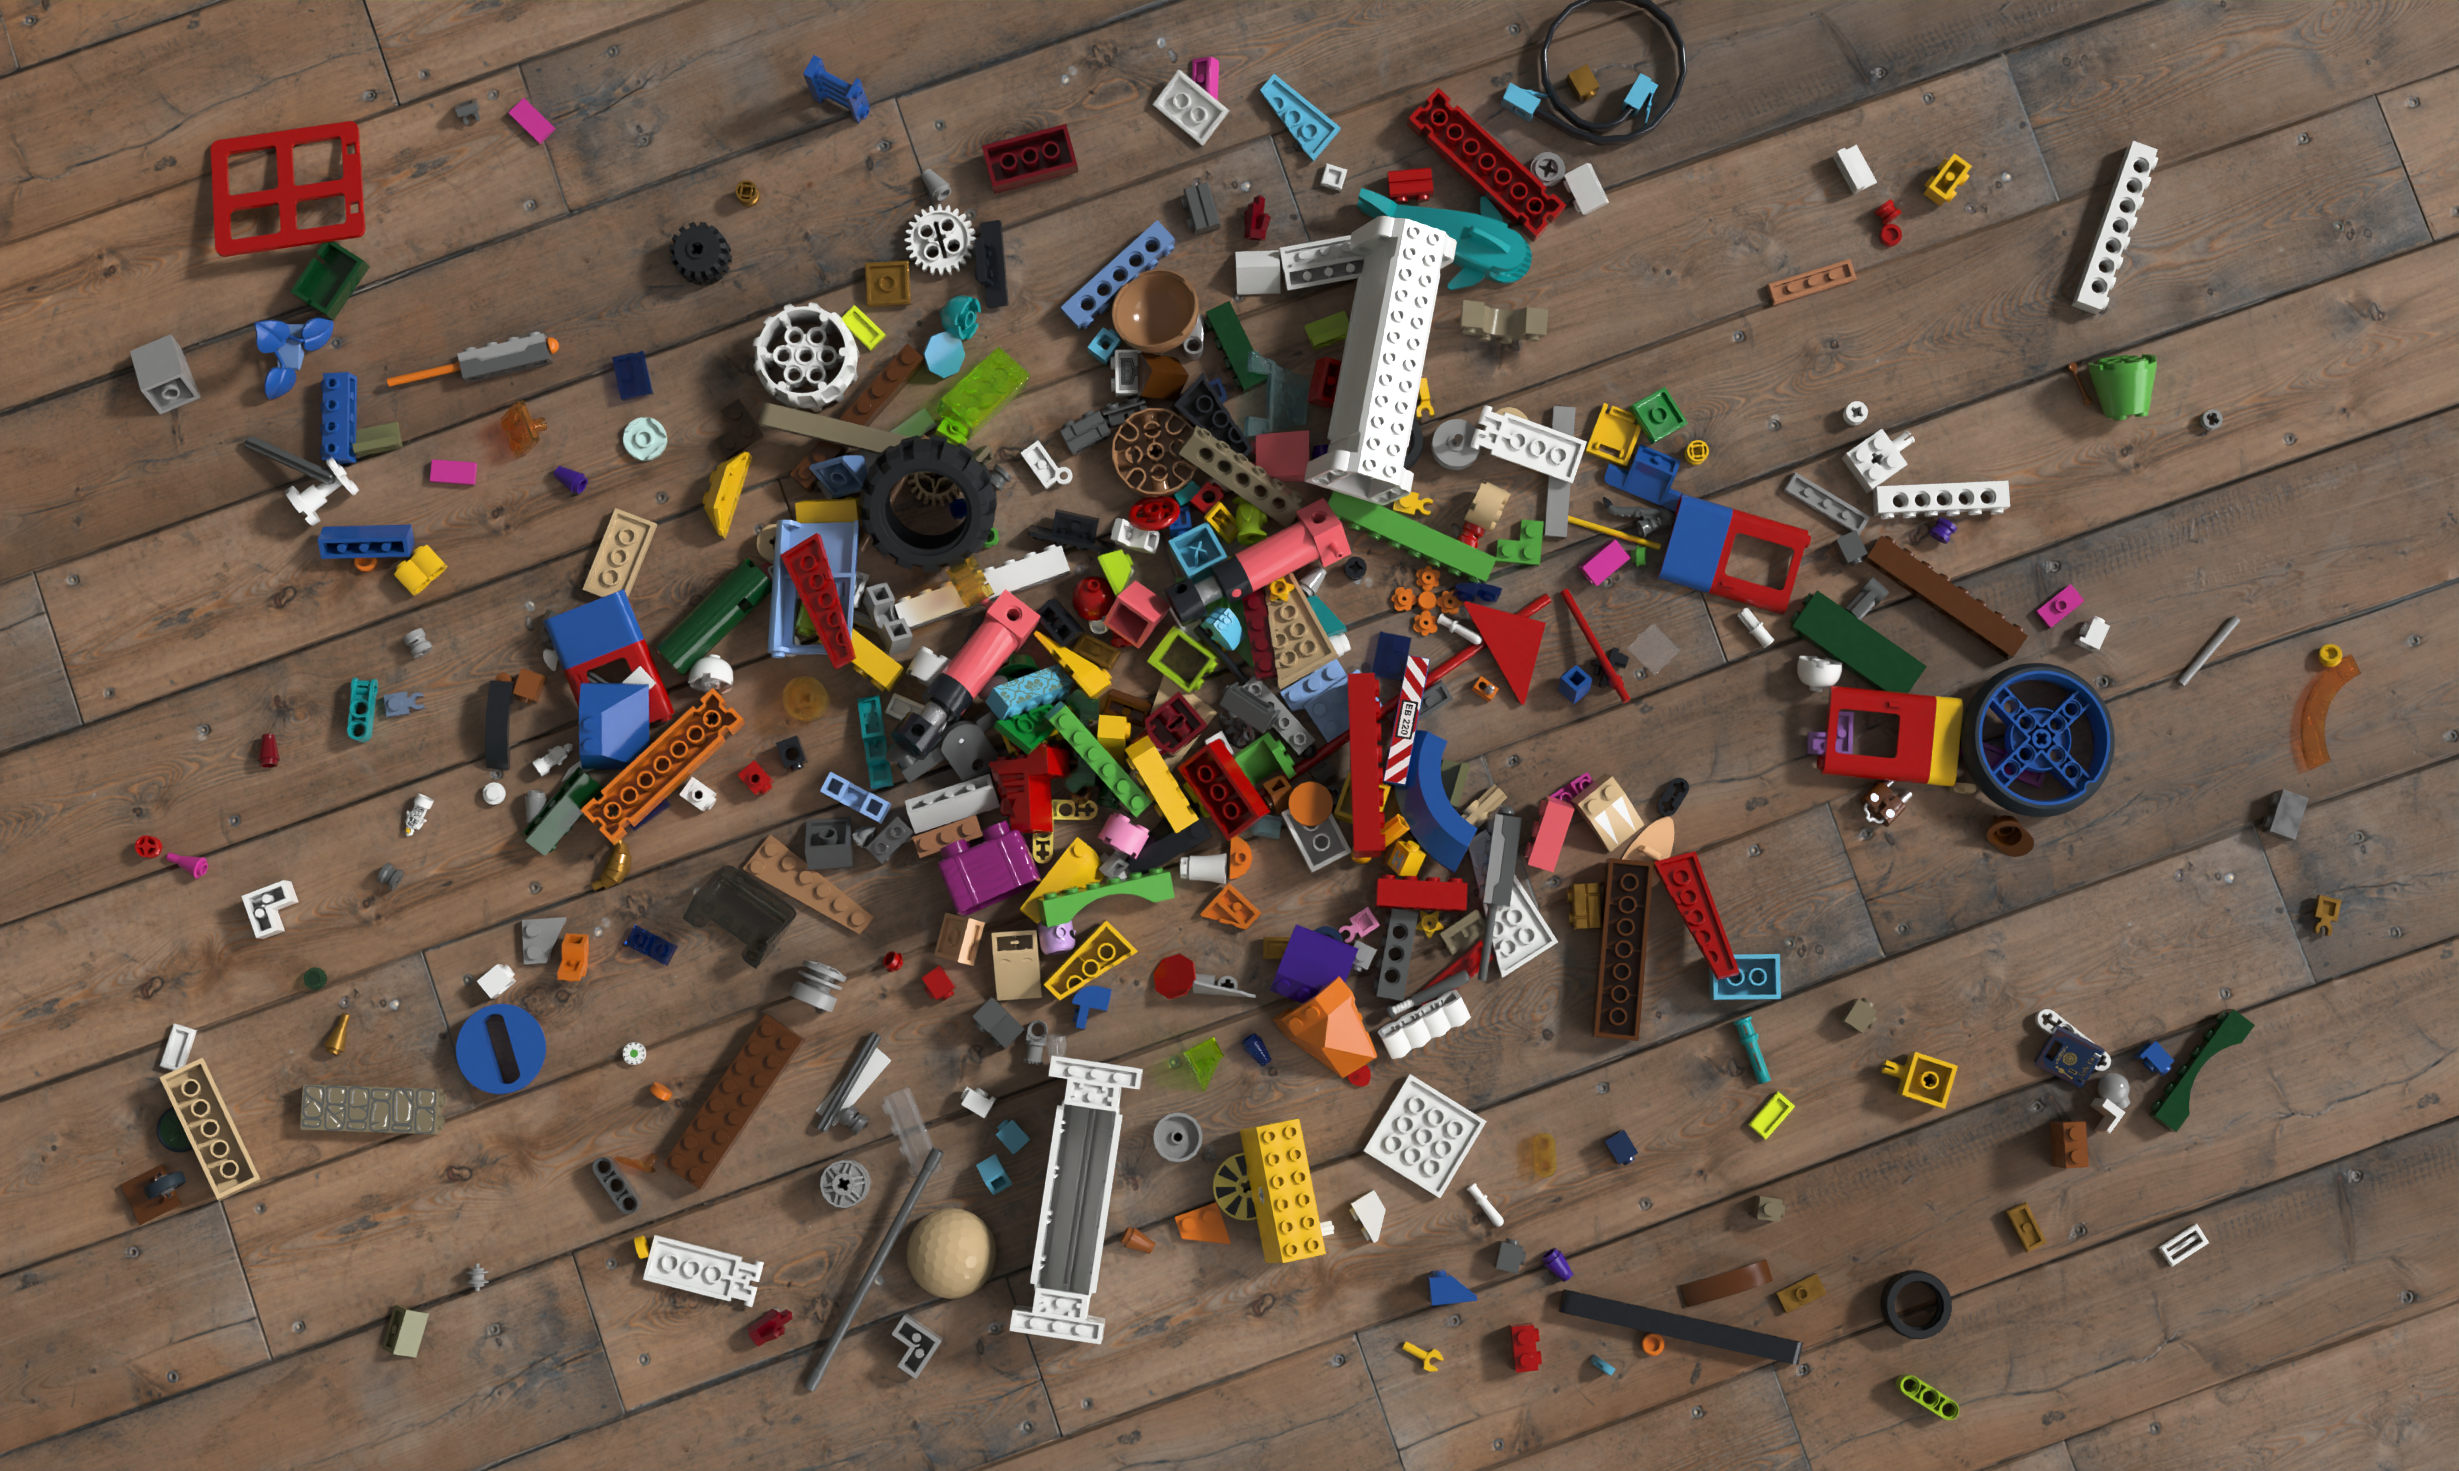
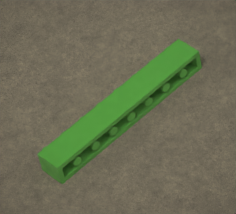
(1413, 537)

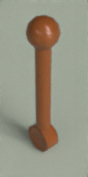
(2072, 368)

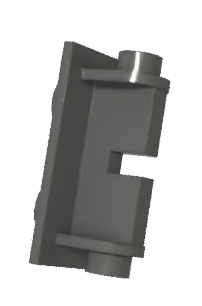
(1115, 411)

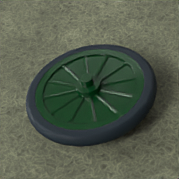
(171, 1132)

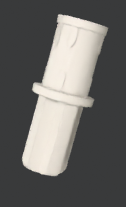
(1755, 627)

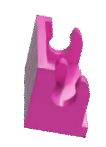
(1603, 562)

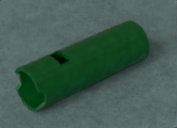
(714, 616)

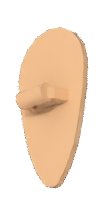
(1653, 844)

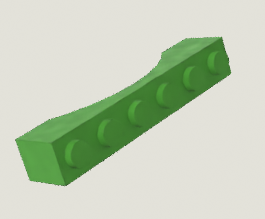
(1098, 758)
(1062, 907)

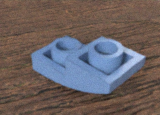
(292, 351)

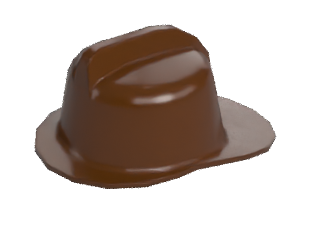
(2009, 836)

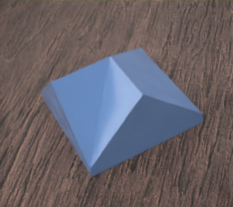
(841, 474)

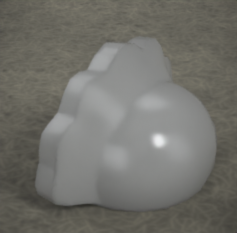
(862, 835)

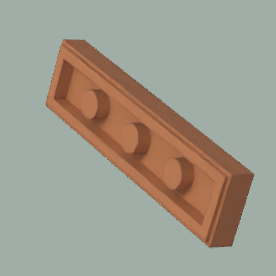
(1811, 282)

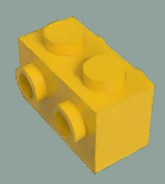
(1951, 174)

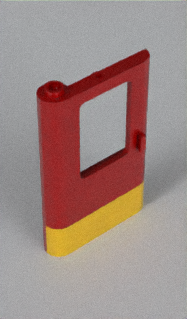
(1925, 739)

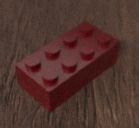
(1030, 158)

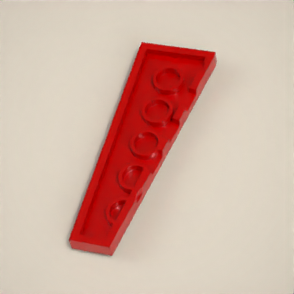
(816, 587)

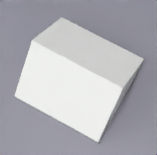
(1257, 272)

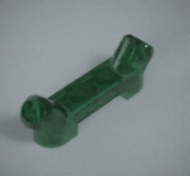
(1087, 710)

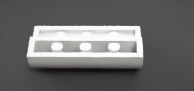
(1320, 263)

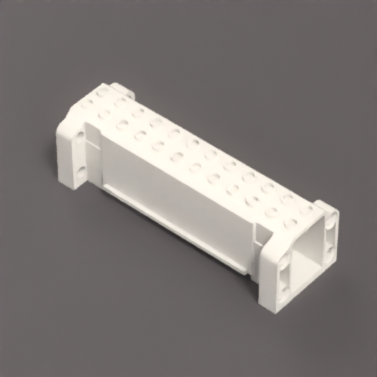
(1383, 359)
(1076, 1201)

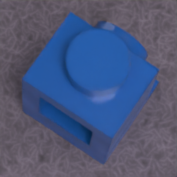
(2155, 1058)

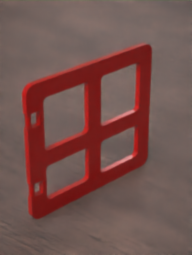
(287, 193)

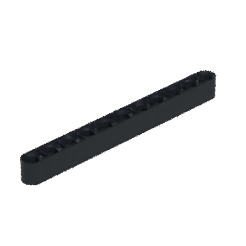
(1680, 1327)

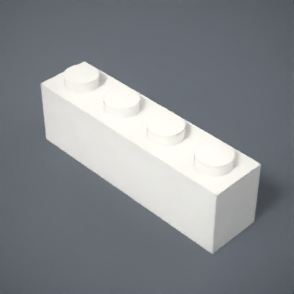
(952, 803)

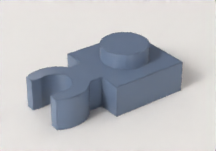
(399, 703)

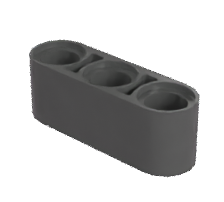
(627, 1189)

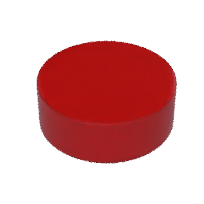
(1890, 235)

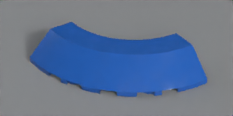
(1427, 808)

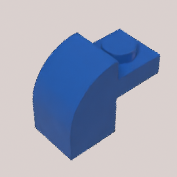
(1087, 998)

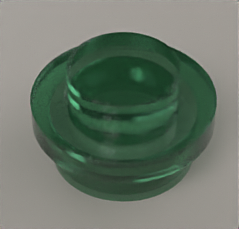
(315, 978)

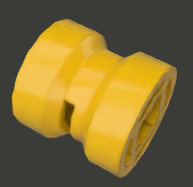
(1692, 452)

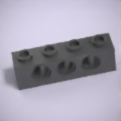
(1408, 922)

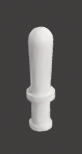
(1468, 634)
(1481, 1200)

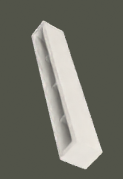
(1012, 576)

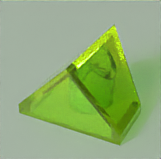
(1204, 1060)

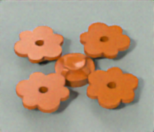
(1426, 601)

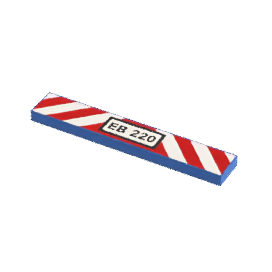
(1406, 721)

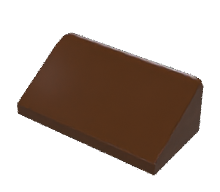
(1128, 706)

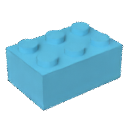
(1756, 980)

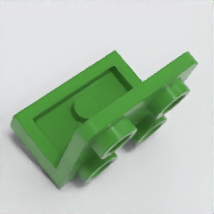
(1263, 758)

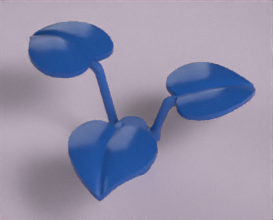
(273, 335)

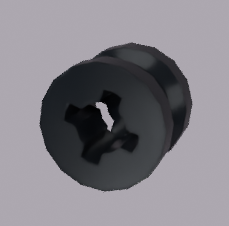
(1354, 572)

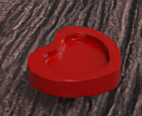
(1361, 1076)

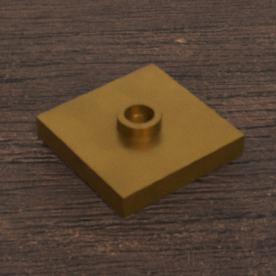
(887, 283)

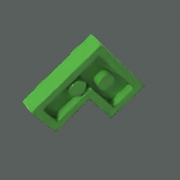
(1527, 549)

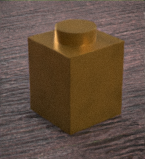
(1583, 83)

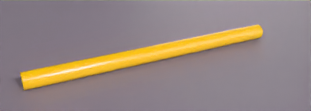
(1615, 533)

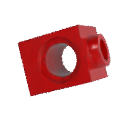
(1203, 507)

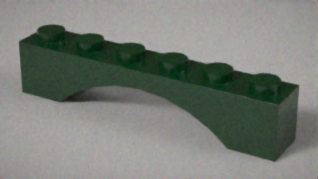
(2174, 1105)

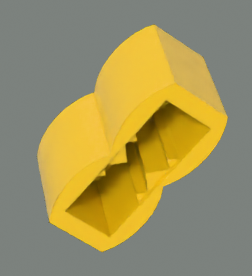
(420, 569)

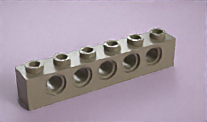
(1246, 487)

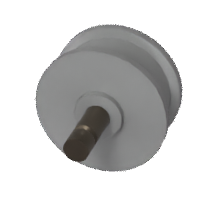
(1452, 445)

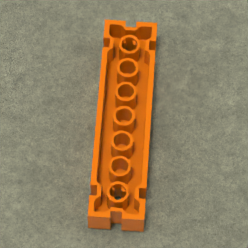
(663, 766)

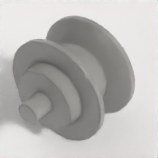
(477, 1277)

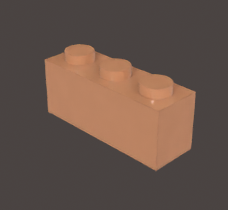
(931, 842)

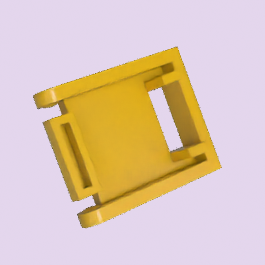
(1615, 432)

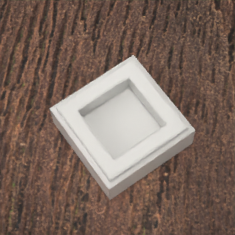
(1333, 177)

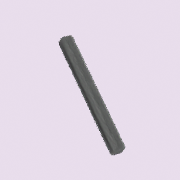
(290, 460)
(848, 1082)

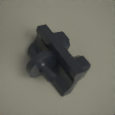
(1616, 659)

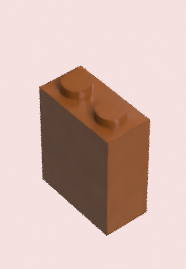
(2069, 1144)

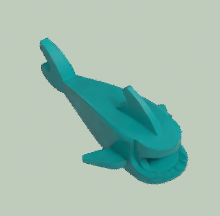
(1483, 241)

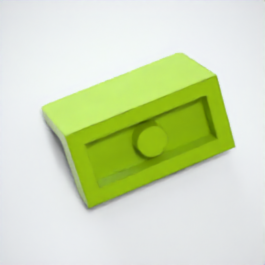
(1327, 330)

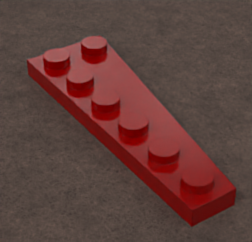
(1692, 897)

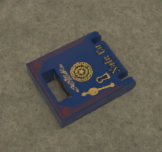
(2073, 1059)

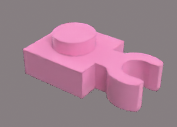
(1363, 923)

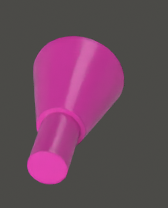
(193, 865)

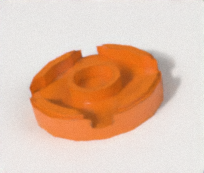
(1310, 804)

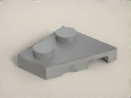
(540, 938)

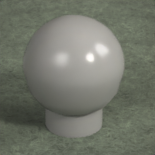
(2114, 1088)

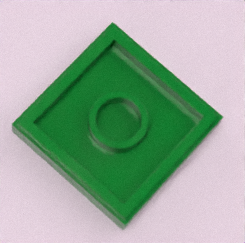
(1658, 415)

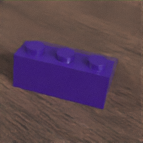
(1311, 963)

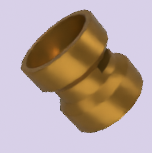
(751, 196)

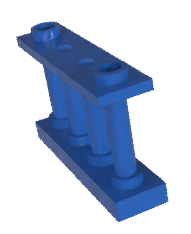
(826, 86)

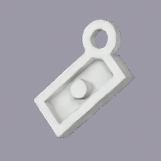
(1044, 466)

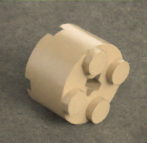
(1487, 506)

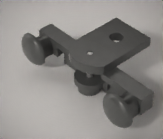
(959, 744)

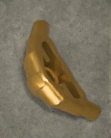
(616, 867)

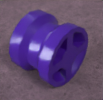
(1942, 530)

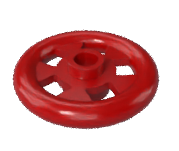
(1154, 513)

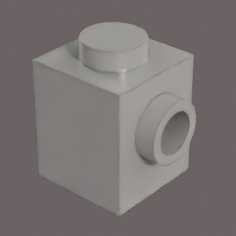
(1364, 956)

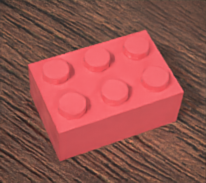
(1548, 833)

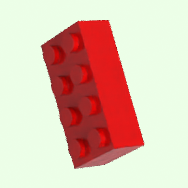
(1223, 789)
(1420, 894)

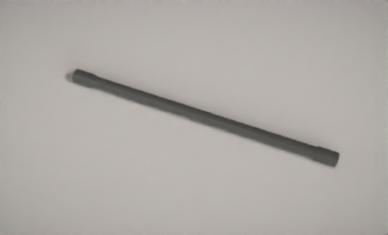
(818, 1370)

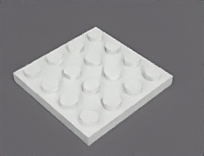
(1424, 1136)

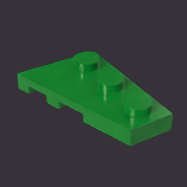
(1027, 729)

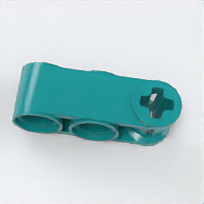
(362, 693)

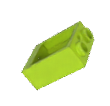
(1164, 646)

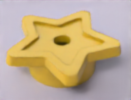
(1276, 585)
(1433, 918)

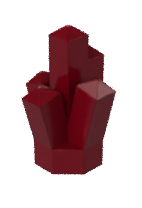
(1256, 220)
(769, 1326)

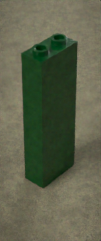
(1855, 645)

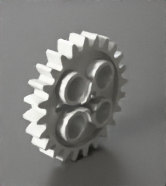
(922, 245)

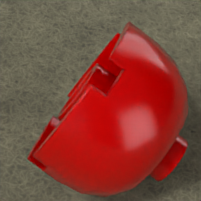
(1093, 598)

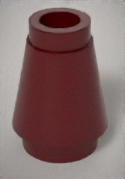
(268, 752)

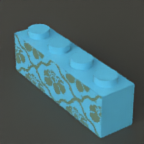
(1029, 692)

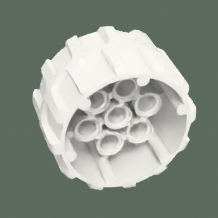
(785, 322)

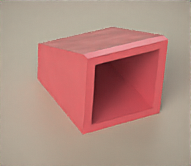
(1282, 454)
(1136, 613)

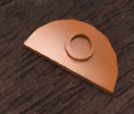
(1239, 858)

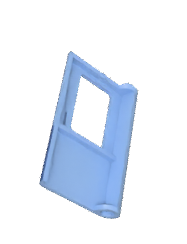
(841, 549)

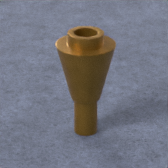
(337, 1040)

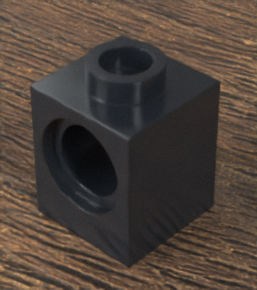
(785, 746)

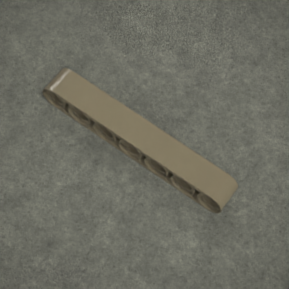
(827, 429)

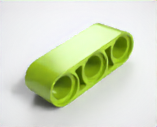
(1935, 1404)

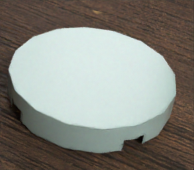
(645, 439)

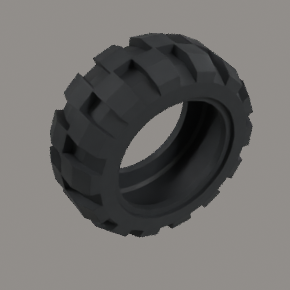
(937, 457)

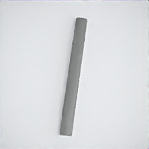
(2208, 651)

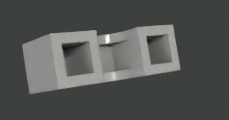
(892, 631)

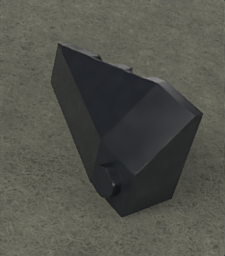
(1166, 845)

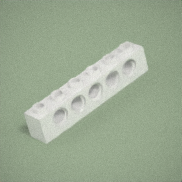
(1996, 491)

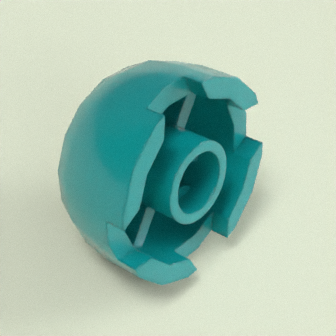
(959, 316)

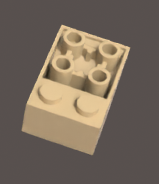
(1016, 965)

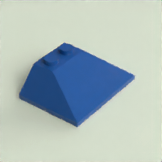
(612, 724)

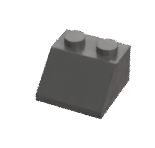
(829, 843)

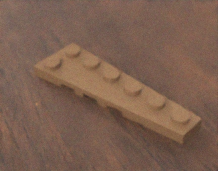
(790, 874)

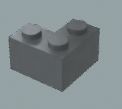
(998, 1022)

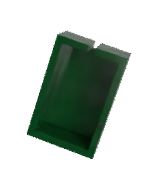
(331, 283)

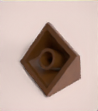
(1160, 377)

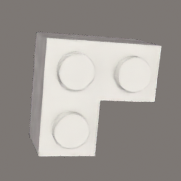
(264, 906)

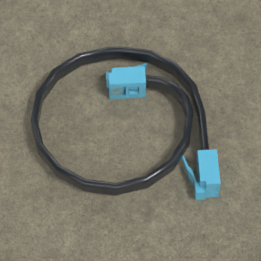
(1525, 104)

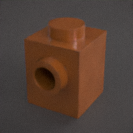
(1277, 794)

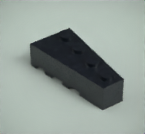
(1202, 407)

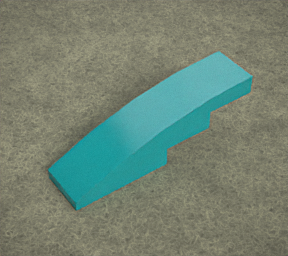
(875, 741)

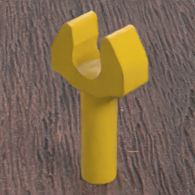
(1424, 1356)

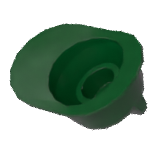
(1018, 667)

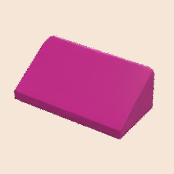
(1206, 74)

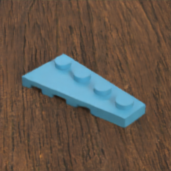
(1301, 118)

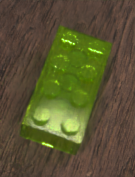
(983, 393)

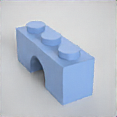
(855, 797)

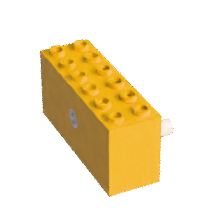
(1283, 1192)

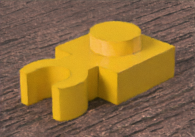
(1410, 503)

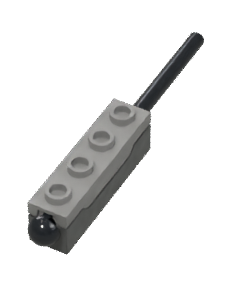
(1286, 725)

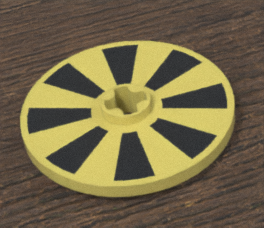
(1228, 1188)

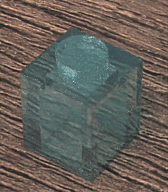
(1267, 827)

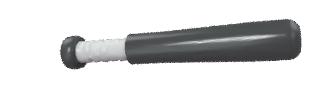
(1431, 992)

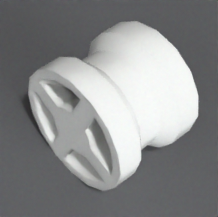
(1852, 417)

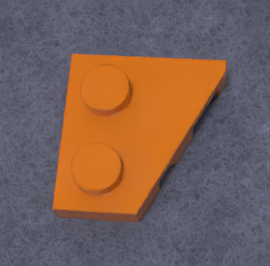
(1232, 908)
(1203, 1225)

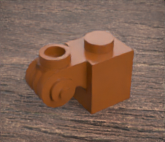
(527, 686)

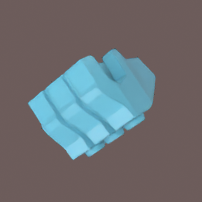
(1225, 628)

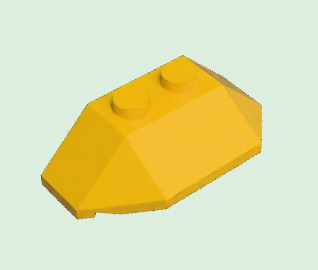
(725, 491)

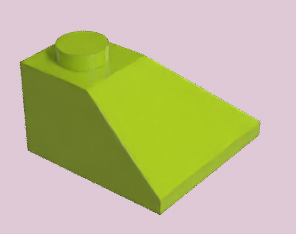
(1116, 569)

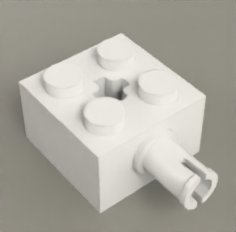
(1886, 453)

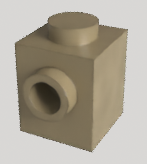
(1860, 1015)
(1768, 1208)

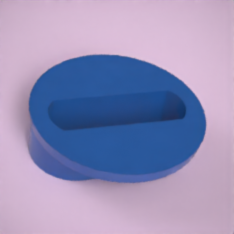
(477, 1054)

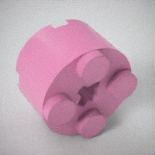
(1123, 836)

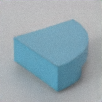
(1605, 1367)

